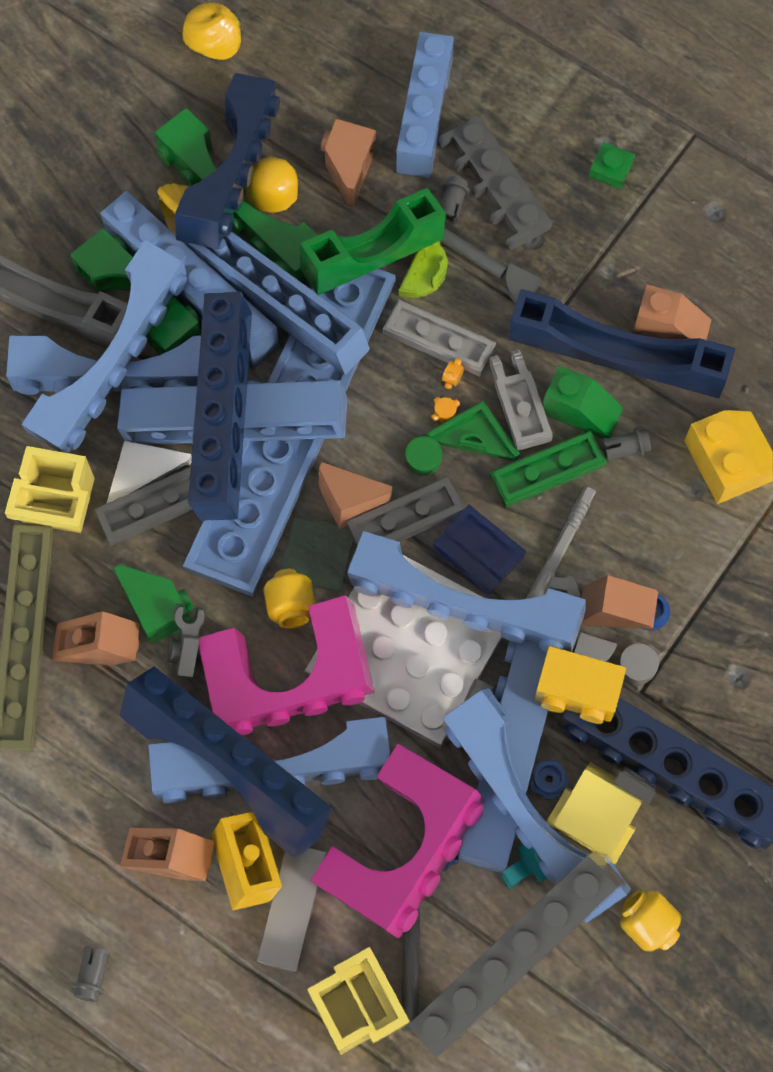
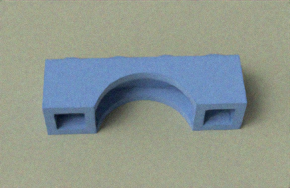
(424, 104)

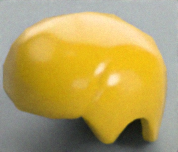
(272, 185)

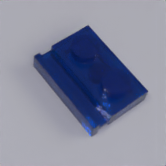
(479, 549)

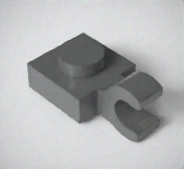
(184, 650)

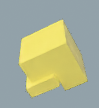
(51, 490)
(596, 813)
(358, 1002)

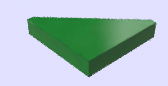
(476, 432)

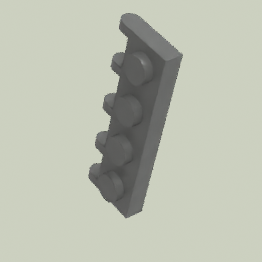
(498, 180)

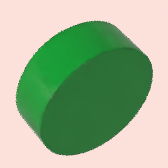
(423, 455)

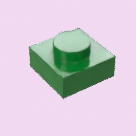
(612, 165)

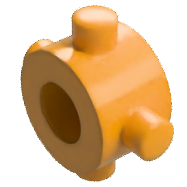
(453, 373)
(444, 409)

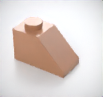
(348, 156)
(670, 316)
(96, 640)
(168, 853)

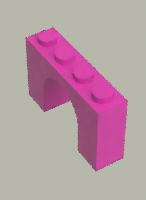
(337, 677)
(395, 895)

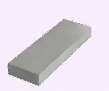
(438, 337)
(290, 911)

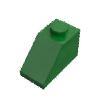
(581, 403)
(153, 601)

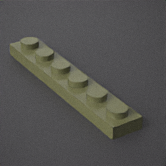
(24, 635)

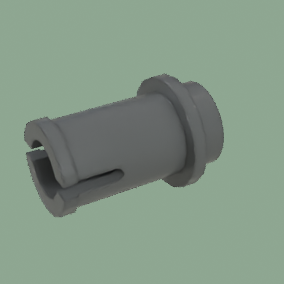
(455, 191)
(627, 444)
(91, 974)

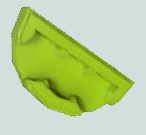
(425, 272)

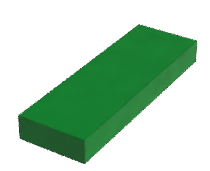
(547, 469)

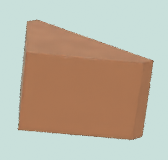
(350, 493)
(619, 604)

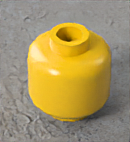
(288, 598)
(650, 920)

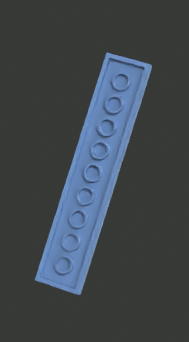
(275, 470)

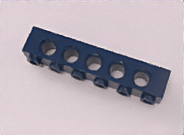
(220, 407)
(696, 763)

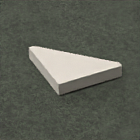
(142, 466)

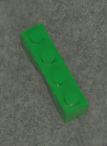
(409, 227)
(103, 265)

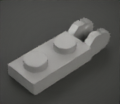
(521, 403)

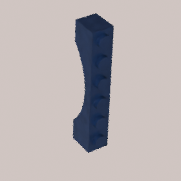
(209, 205)
(683, 363)
(281, 803)

